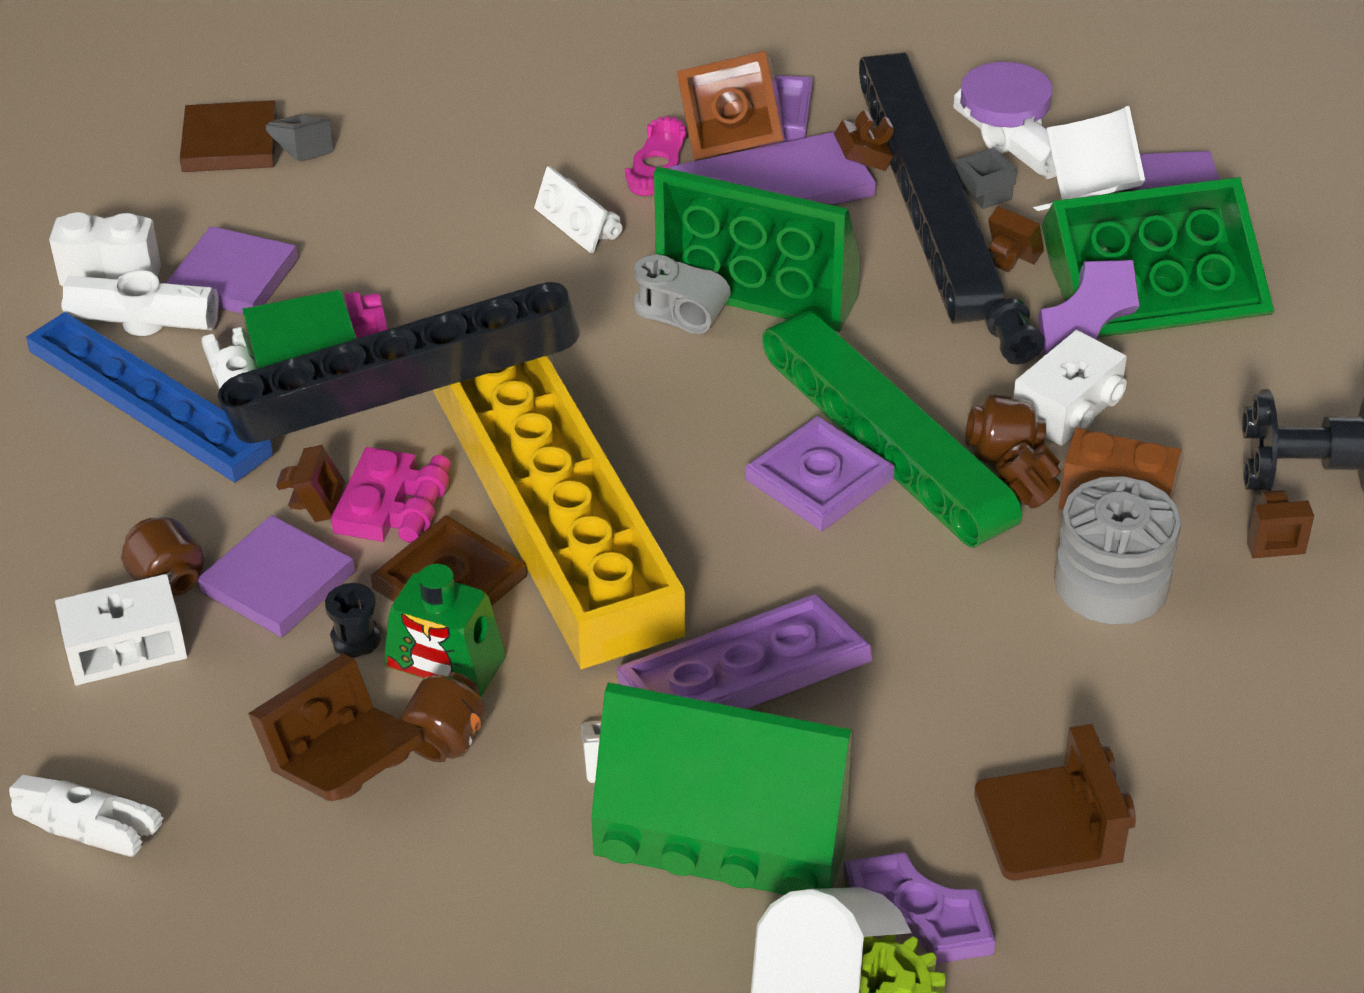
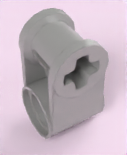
(680, 297)

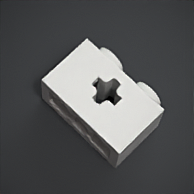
(1073, 384)
(120, 629)

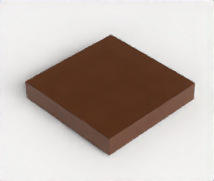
(227, 136)
(468, 555)

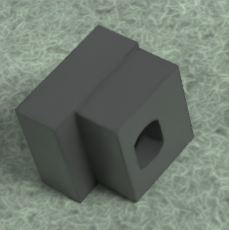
(986, 177)

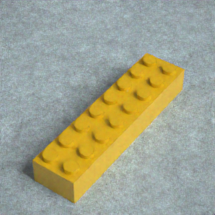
(566, 512)

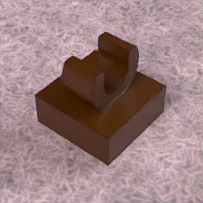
(865, 144)
(1014, 239)
(315, 483)
(1279, 526)

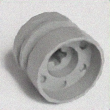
(1116, 550)

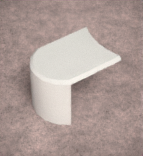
(1096, 156)
(817, 937)

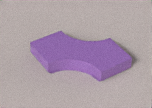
(1103, 294)
(941, 918)

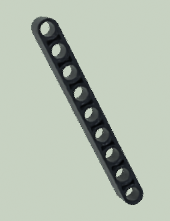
(931, 189)

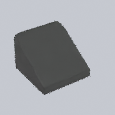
(302, 135)

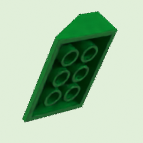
(768, 246)
(1187, 247)
(720, 791)

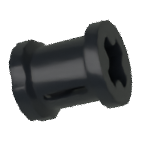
(1010, 330)
(344, 610)

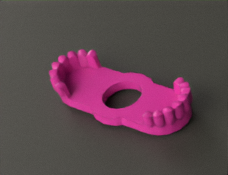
(664, 140)

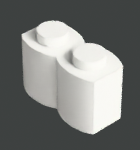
(103, 247)

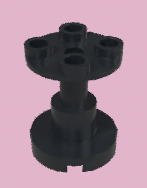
(1336, 442)

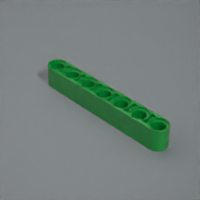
(886, 421)

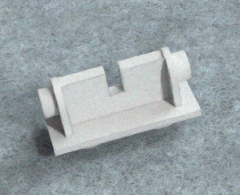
(575, 211)

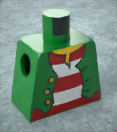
(443, 629)

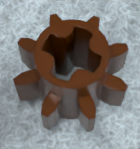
(1030, 473)

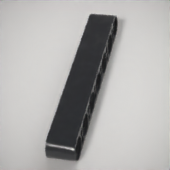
(400, 362)

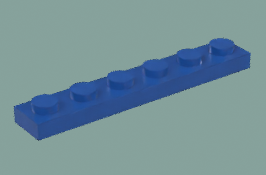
(146, 395)

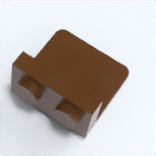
(329, 732)
(1058, 815)

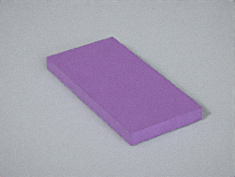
(799, 168)
(754, 657)

